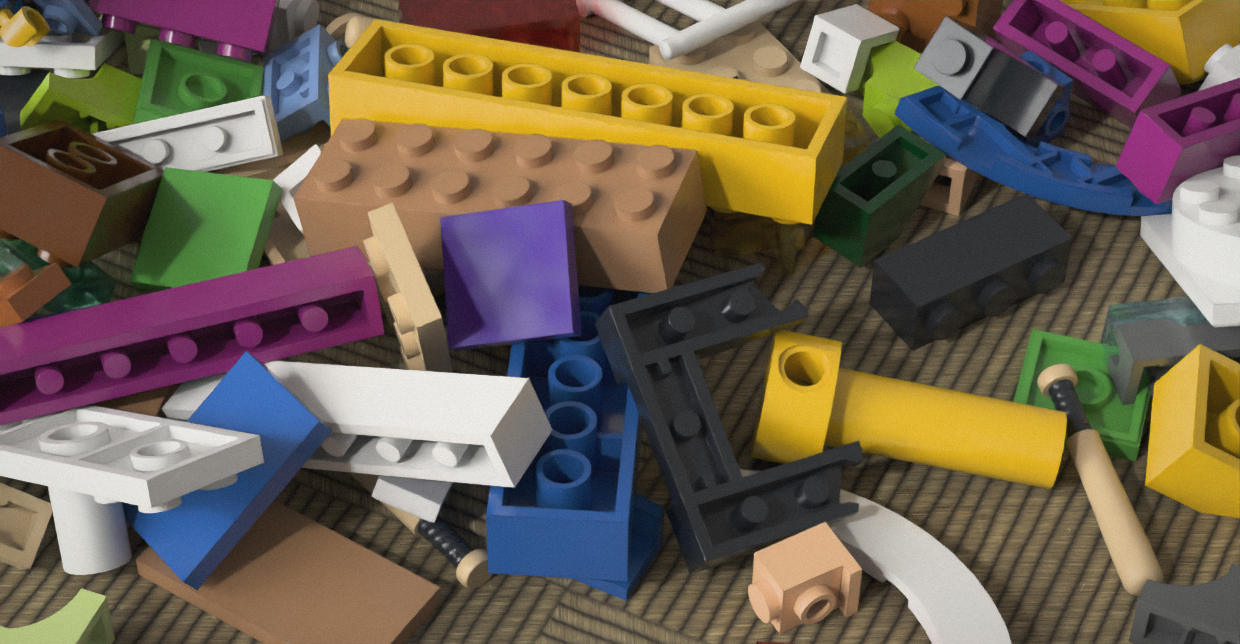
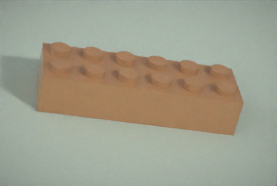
(629, 201)

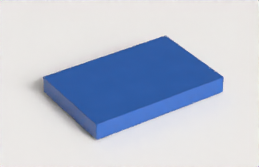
(211, 522)

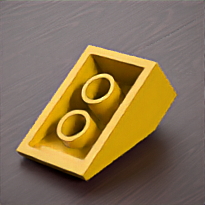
(1173, 30)
(1197, 434)

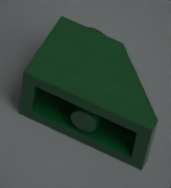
(877, 195)

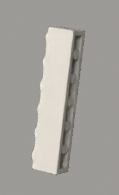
(408, 420)

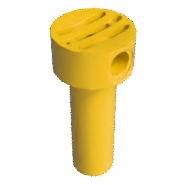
(816, 403)

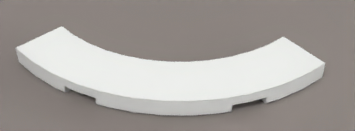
(936, 583)

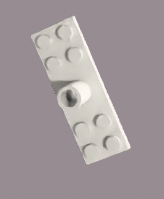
(113, 456)

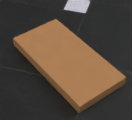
(305, 586)

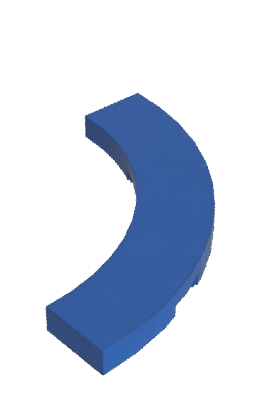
(997, 154)

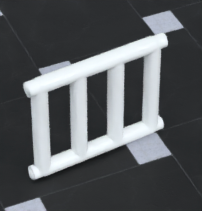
(712, 21)

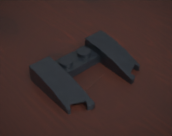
(714, 509)

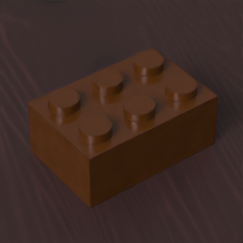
(72, 193)

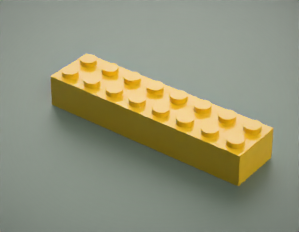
(755, 142)

